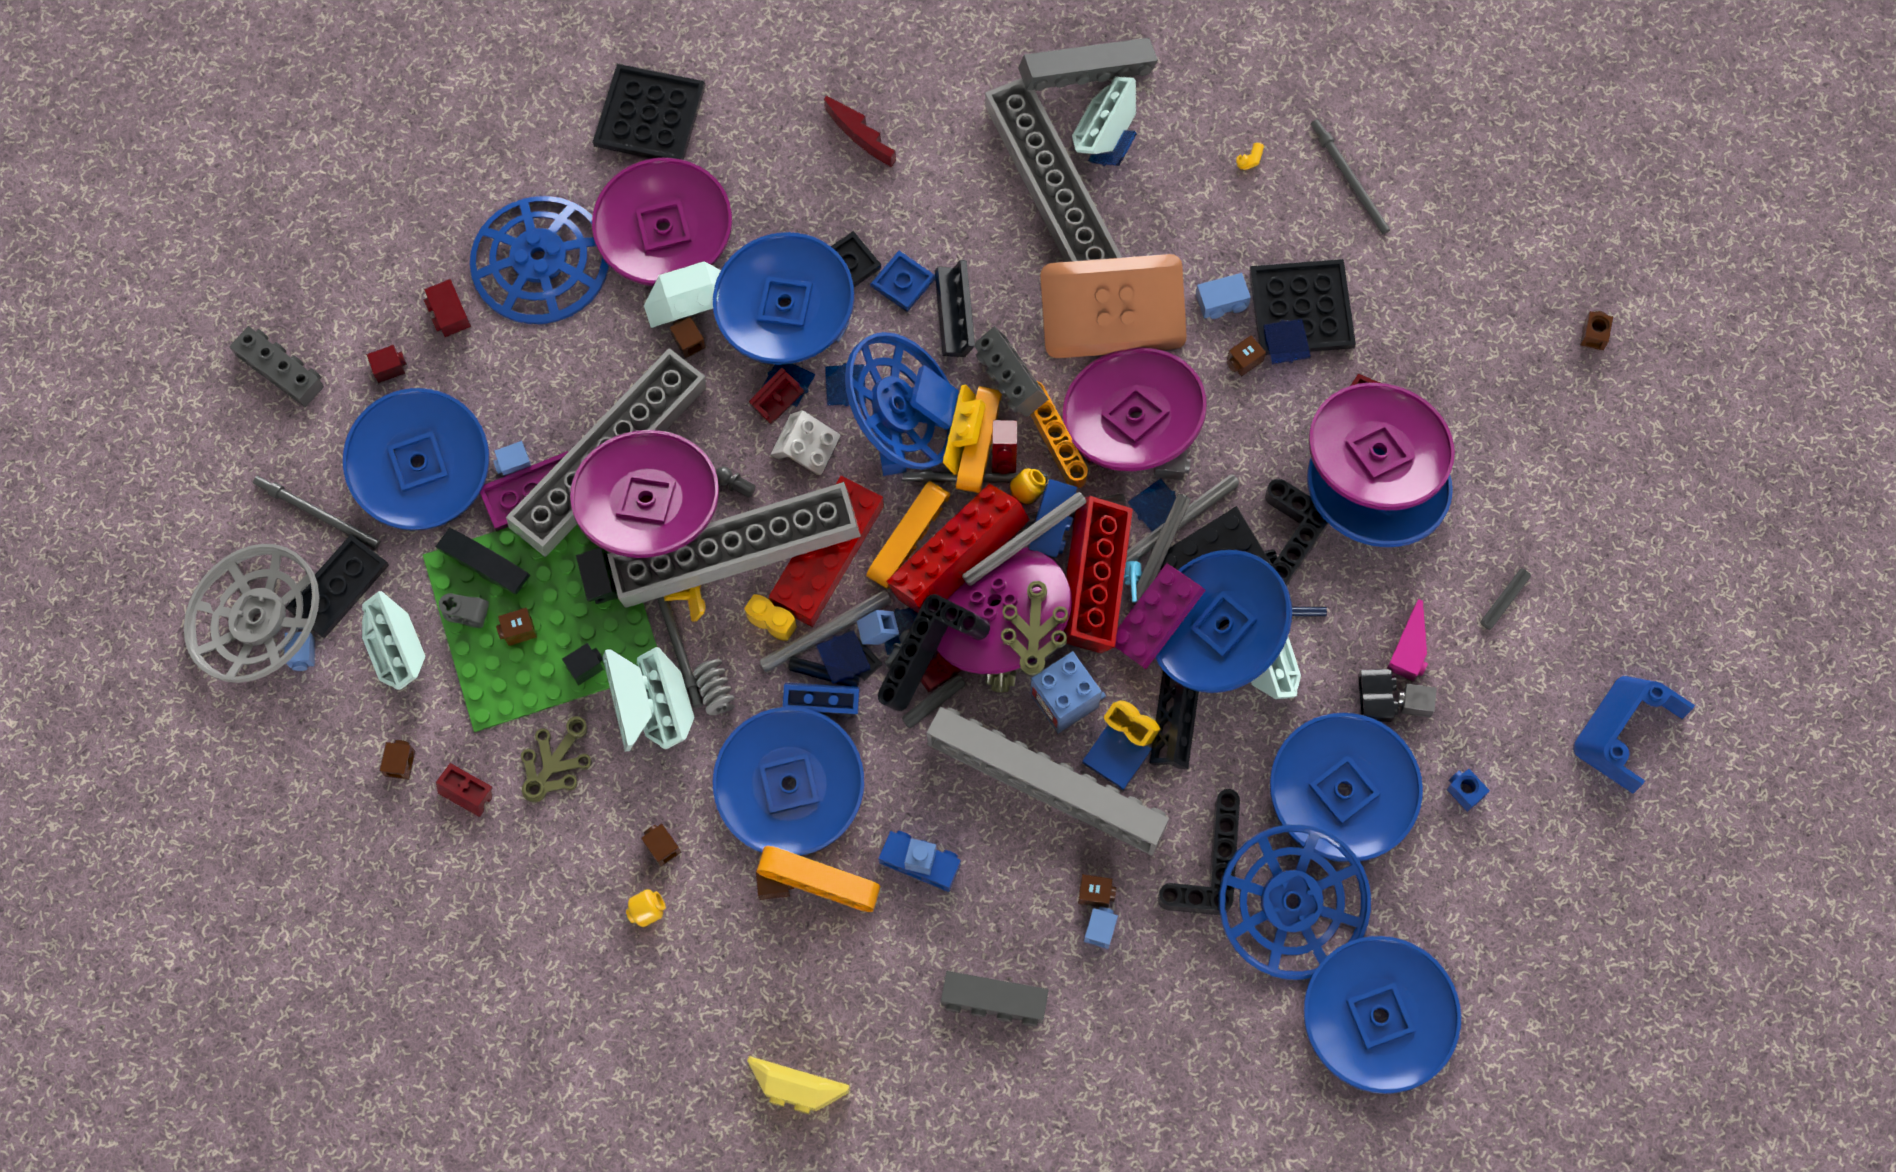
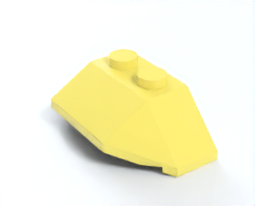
(796, 1087)

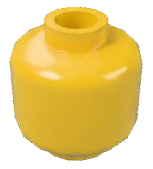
(1028, 485)
(645, 908)

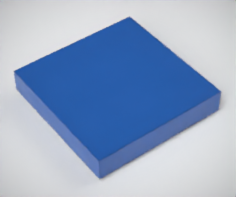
(903, 281)
(934, 397)
(1116, 757)

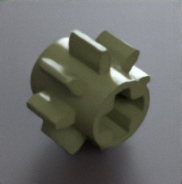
(1002, 681)

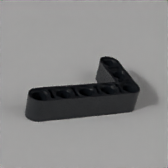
(1303, 516)
(922, 644)
(1218, 864)

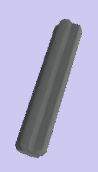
(1505, 599)
(933, 701)

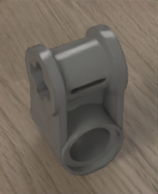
(468, 610)

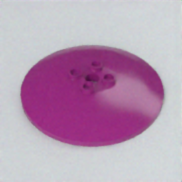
(656, 193)
(1129, 382)
(1387, 418)
(638, 465)
(1009, 585)

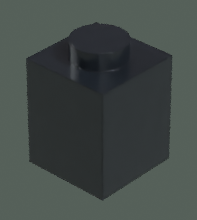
(583, 663)

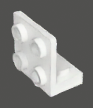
(806, 442)

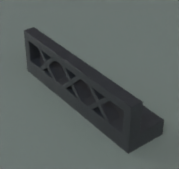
(954, 303)
(1182, 722)

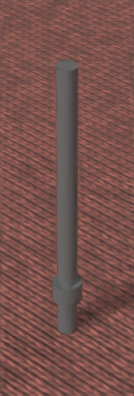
(1326, 140)
(927, 475)
(277, 491)
(689, 679)

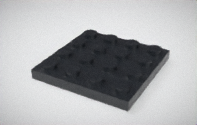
(649, 113)
(1306, 292)
(1224, 533)

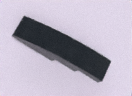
(483, 561)

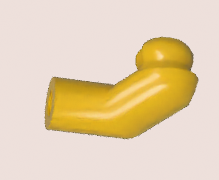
(1252, 160)

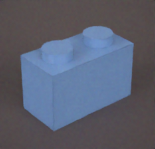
(1223, 296)

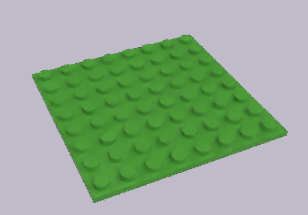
(530, 675)

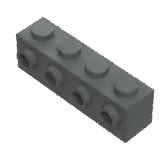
(276, 366)
(1010, 372)
(994, 997)

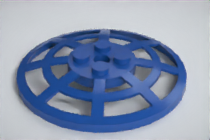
(537, 270)
(885, 393)
(1309, 896)

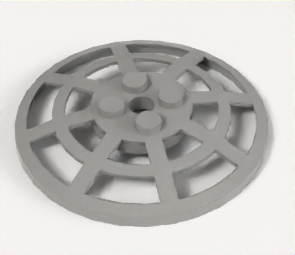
(246, 607)

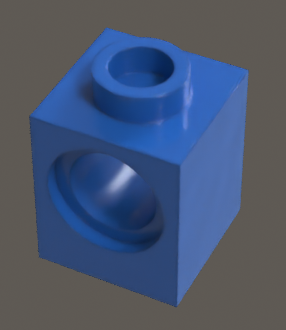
(1467, 800)

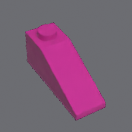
(1412, 647)

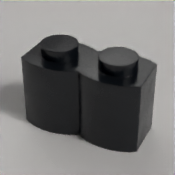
(1376, 694)

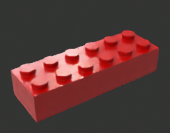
(959, 546)
(1097, 573)
(814, 576)

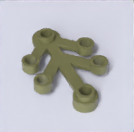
(1034, 632)
(553, 763)

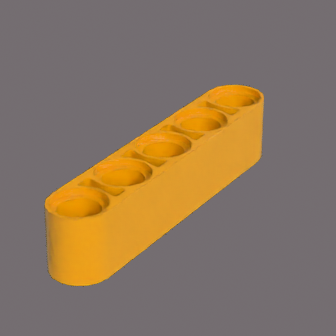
(1060, 444)
(976, 456)
(908, 532)
(818, 879)

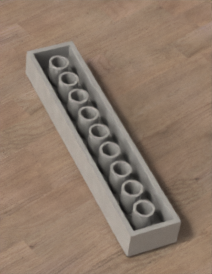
(1049, 174)
(649, 404)
(740, 545)
(1047, 780)

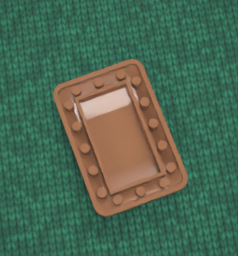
(1113, 305)

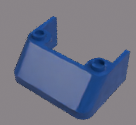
(1598, 739)

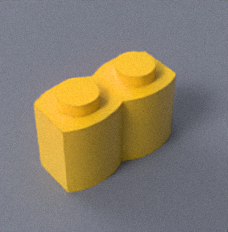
(764, 615)
(1127, 719)

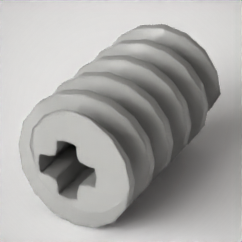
(712, 687)

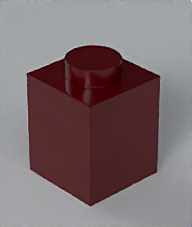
(387, 363)

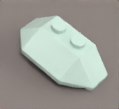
(1106, 117)
(681, 294)
(391, 641)
(1282, 677)
(629, 696)
(670, 699)

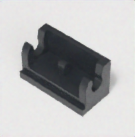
(597, 576)

